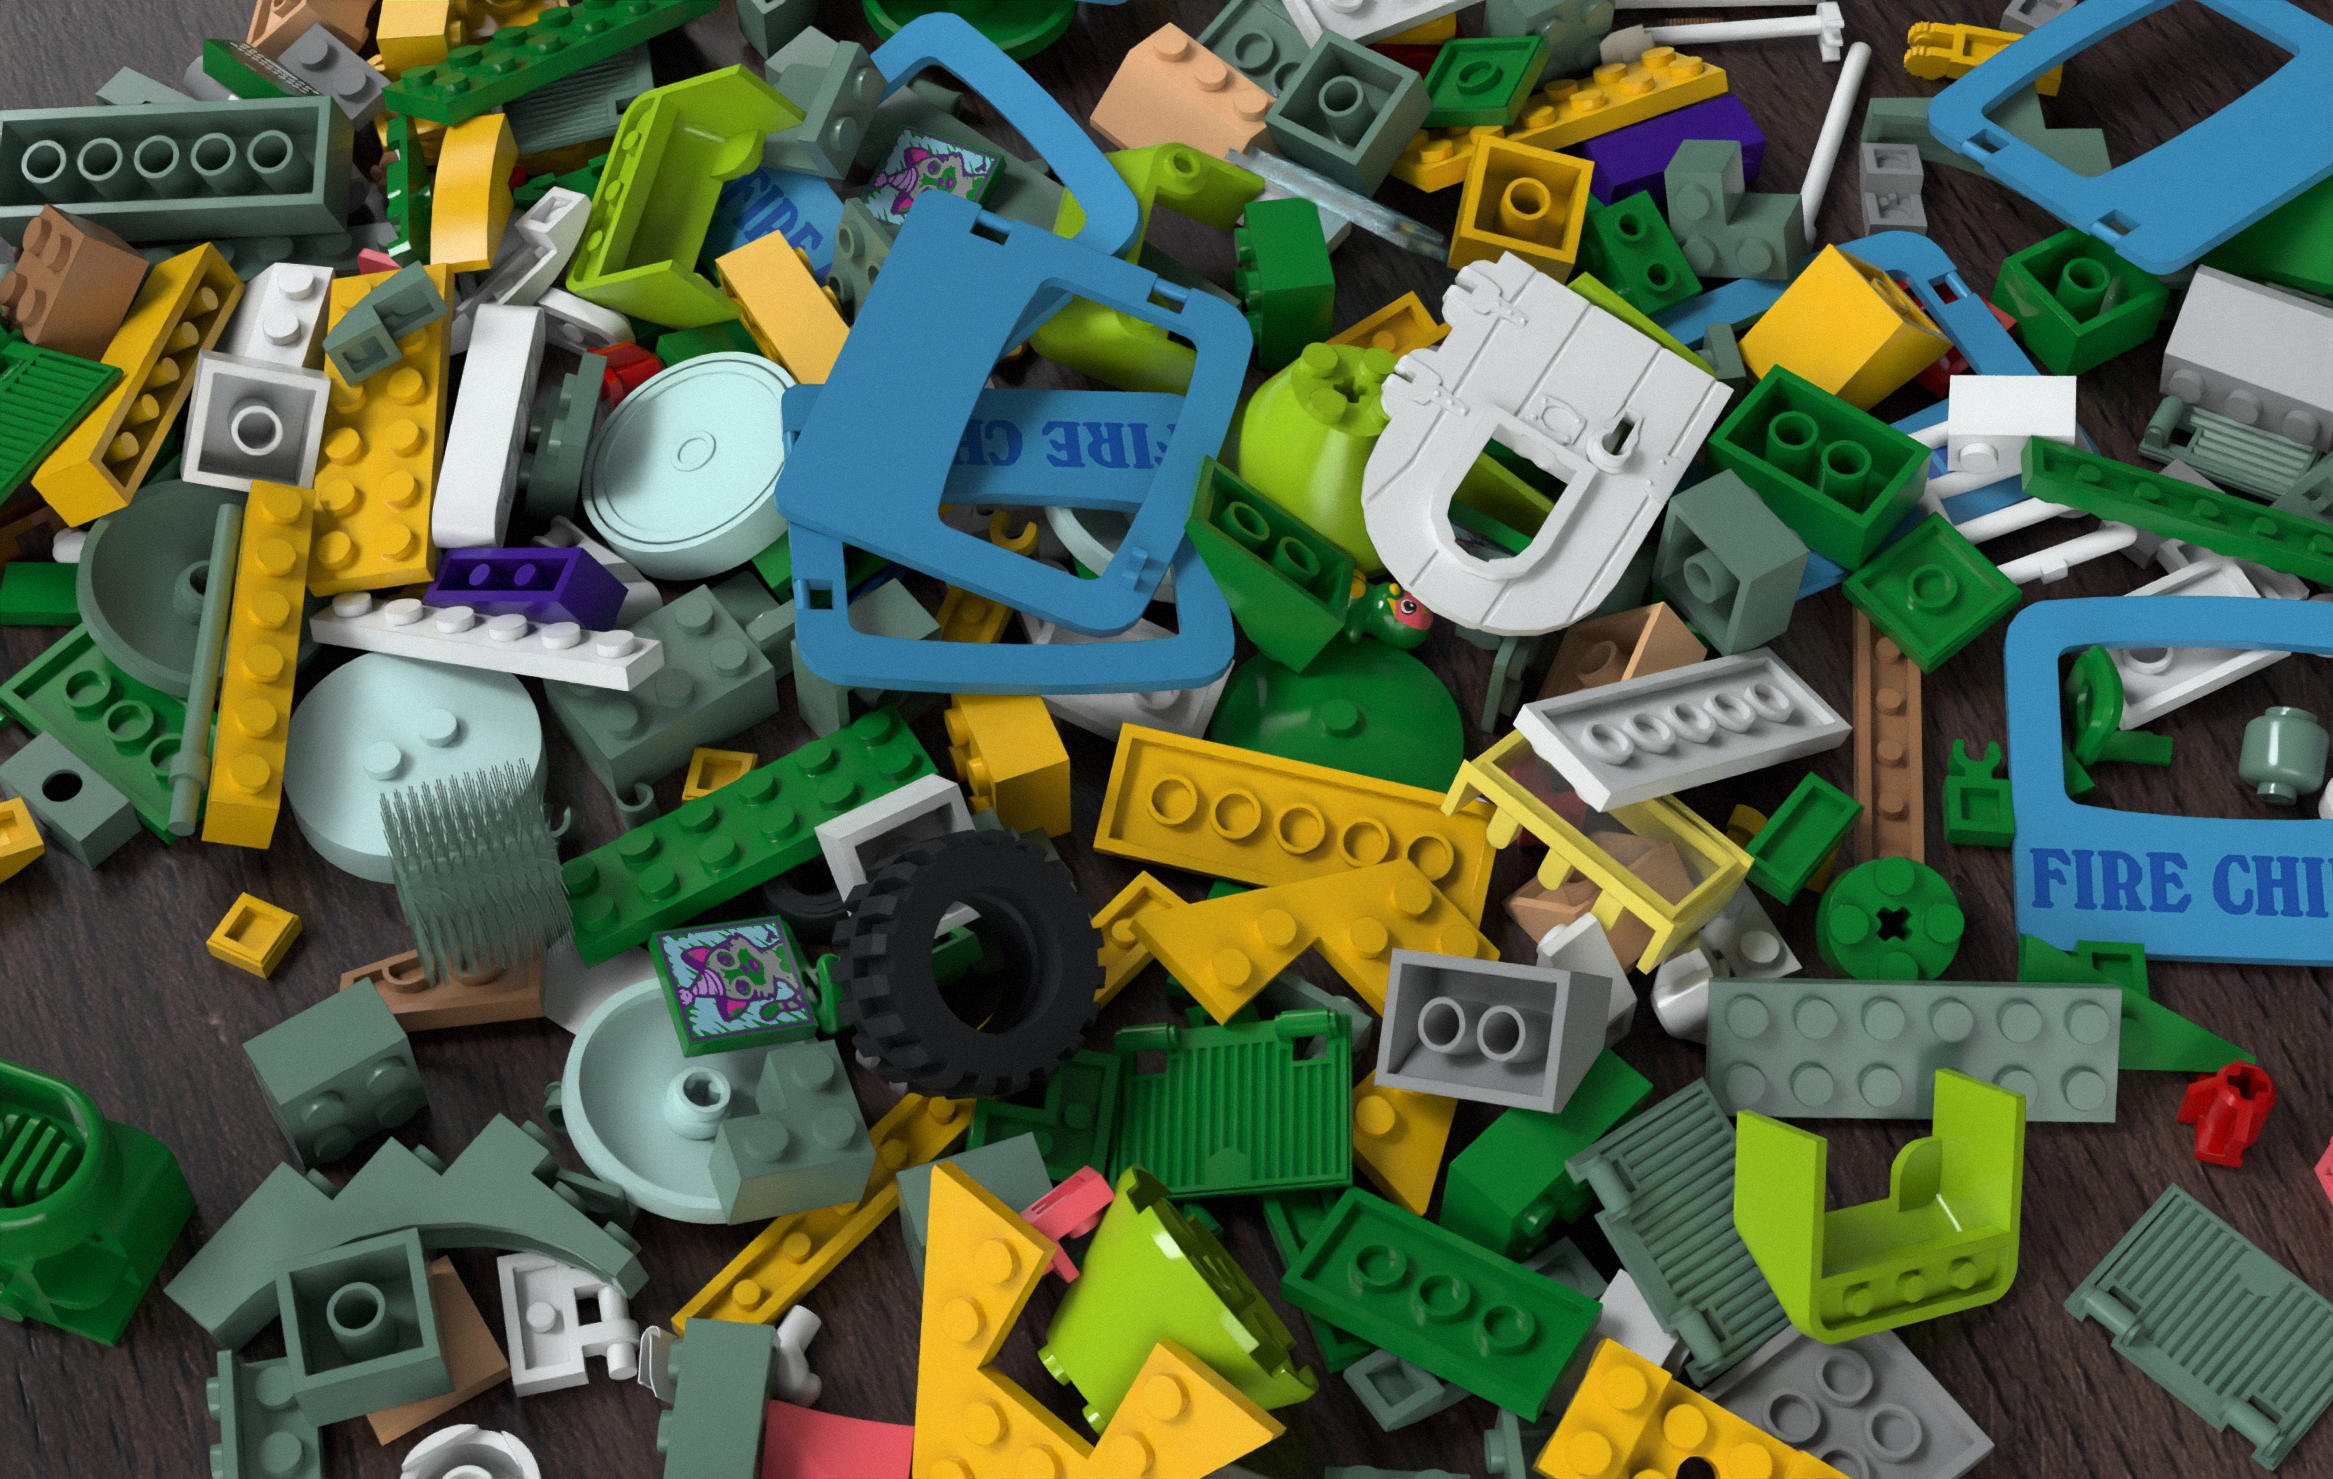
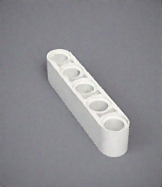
(489, 427)

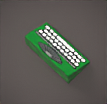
(250, 71)

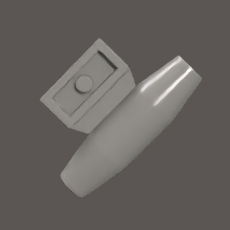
(330, 69)

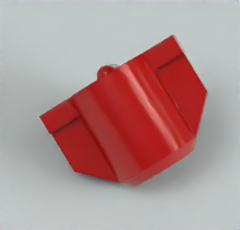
(626, 370)
(2227, 1111)

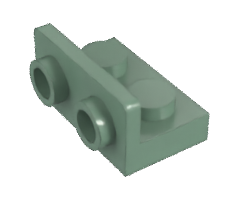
(260, 1423)

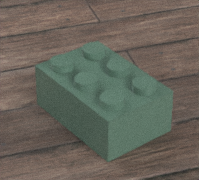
(701, 697)

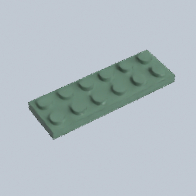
(1877, 1044)

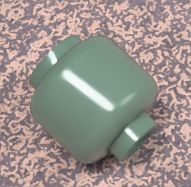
(2284, 755)

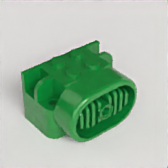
(80, 1207)

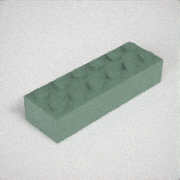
(181, 167)

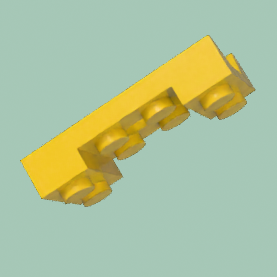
(1644, 1424)

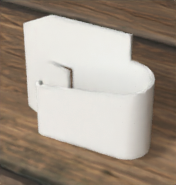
(1626, 45)
(654, 1363)

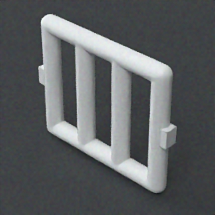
(2046, 564)

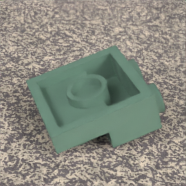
(562, 441)

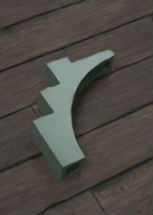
(2021, 115)
(491, 1196)

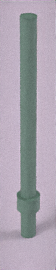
(191, 768)

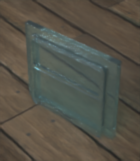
(1343, 201)

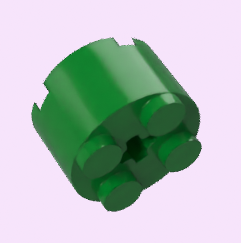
(1926, 924)

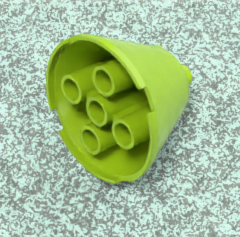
(1310, 438)
(1160, 1279)

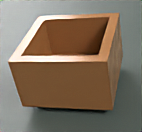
(71, 284)

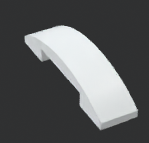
(550, 236)

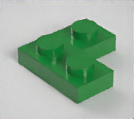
(1072, 1120)

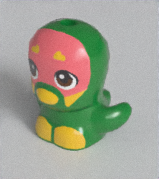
(1386, 614)

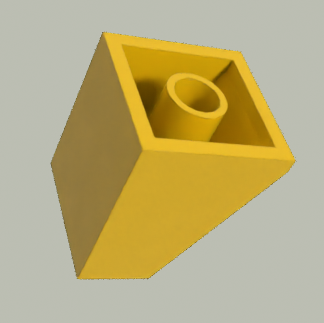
(1844, 331)

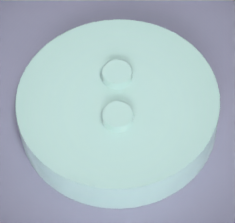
(691, 467)
(393, 727)

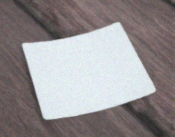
(576, 991)

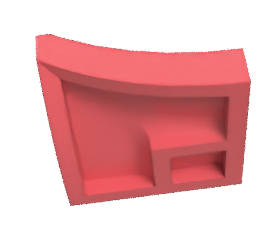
(831, 1446)

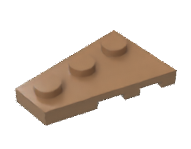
(478, 1000)

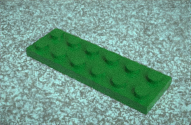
(533, 56)
(734, 835)

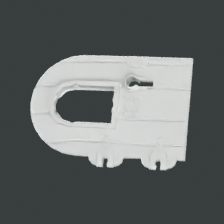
(1551, 386)

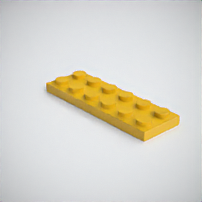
(1568, 113)
(381, 456)
(1282, 819)

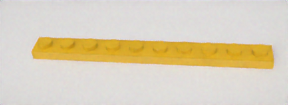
(809, 1244)

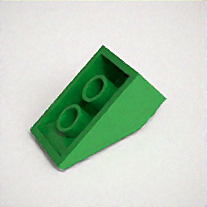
(1270, 566)

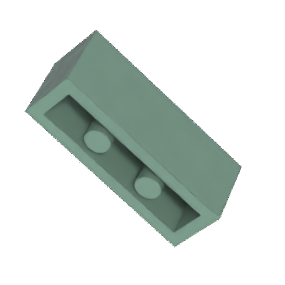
(720, 1400)

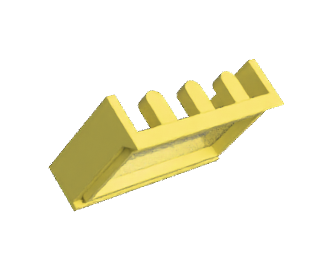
(1644, 855)

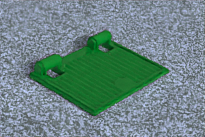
(41, 403)
(1236, 1107)

